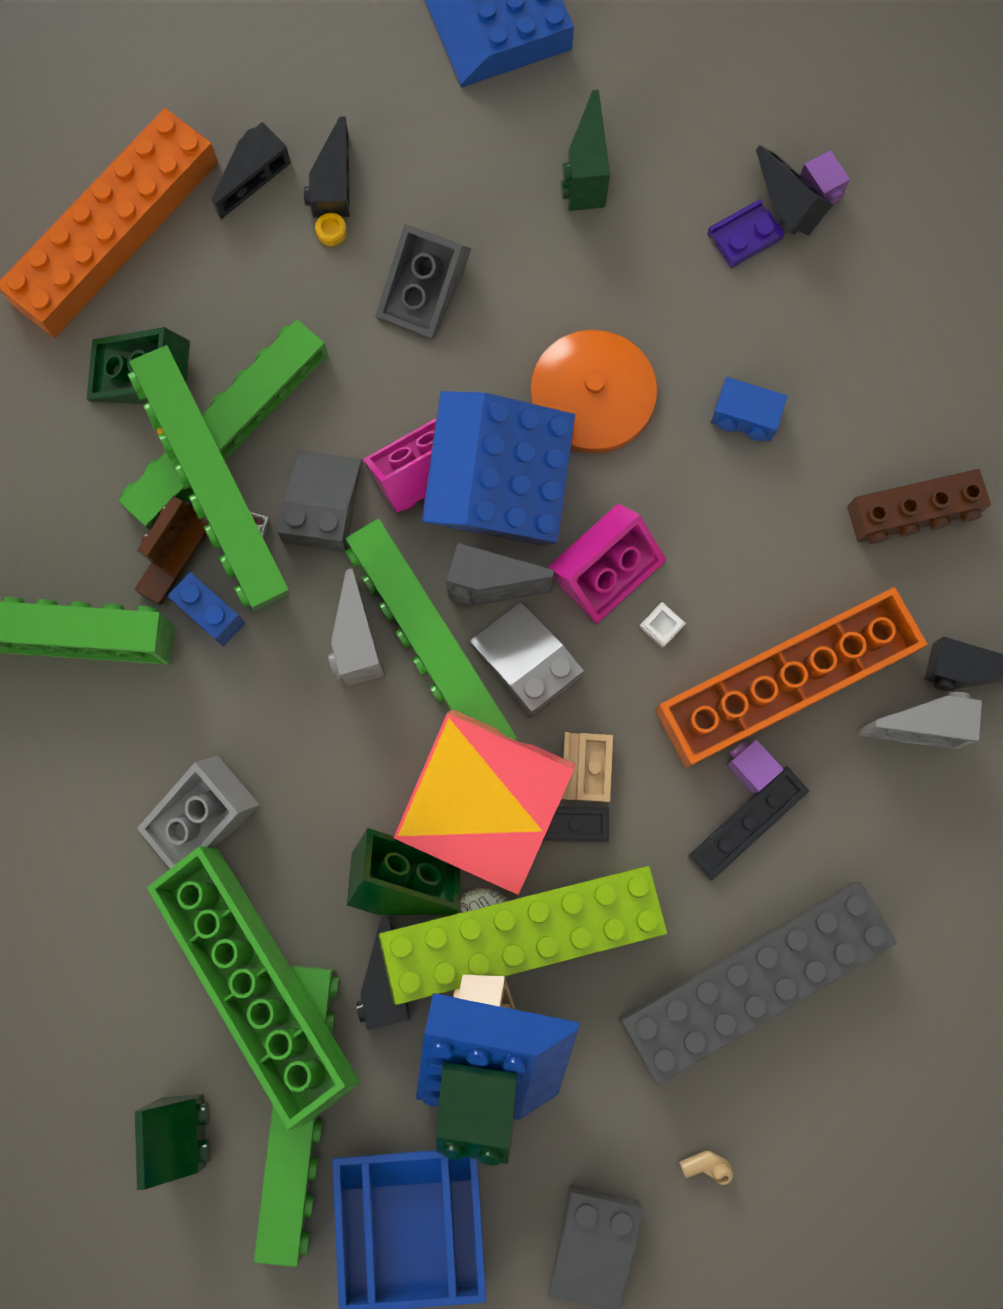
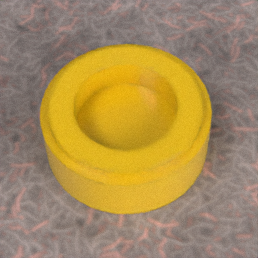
(331, 229)

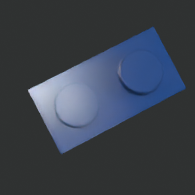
(748, 409)
(206, 609)

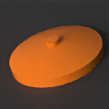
(602, 383)

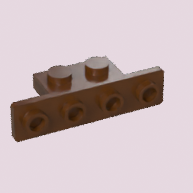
(169, 548)

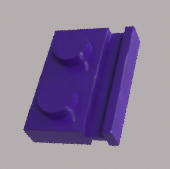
(746, 233)

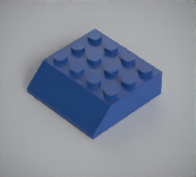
(499, 35)
(498, 467)
(498, 1040)
(408, 1231)

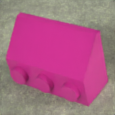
(404, 467)
(608, 562)

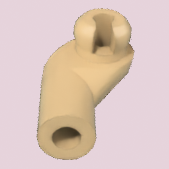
(710, 1164)

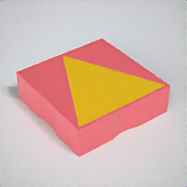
(484, 801)

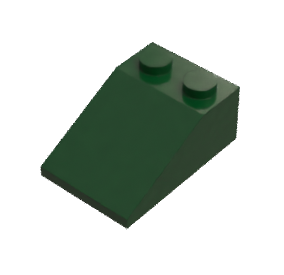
(587, 168)
(111, 365)
(400, 879)
(476, 1113)
(171, 1139)

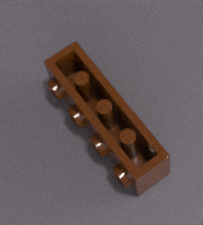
(919, 506)

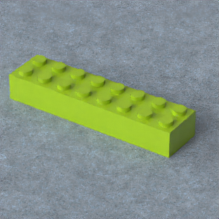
(521, 934)

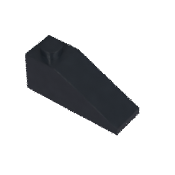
(253, 164)
(329, 176)
(791, 194)
(962, 665)
(377, 1002)

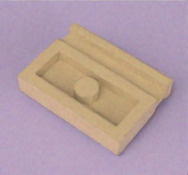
(593, 766)

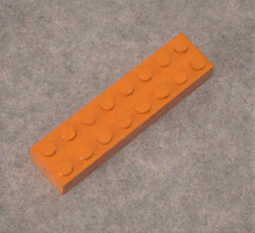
(108, 222)
(790, 677)

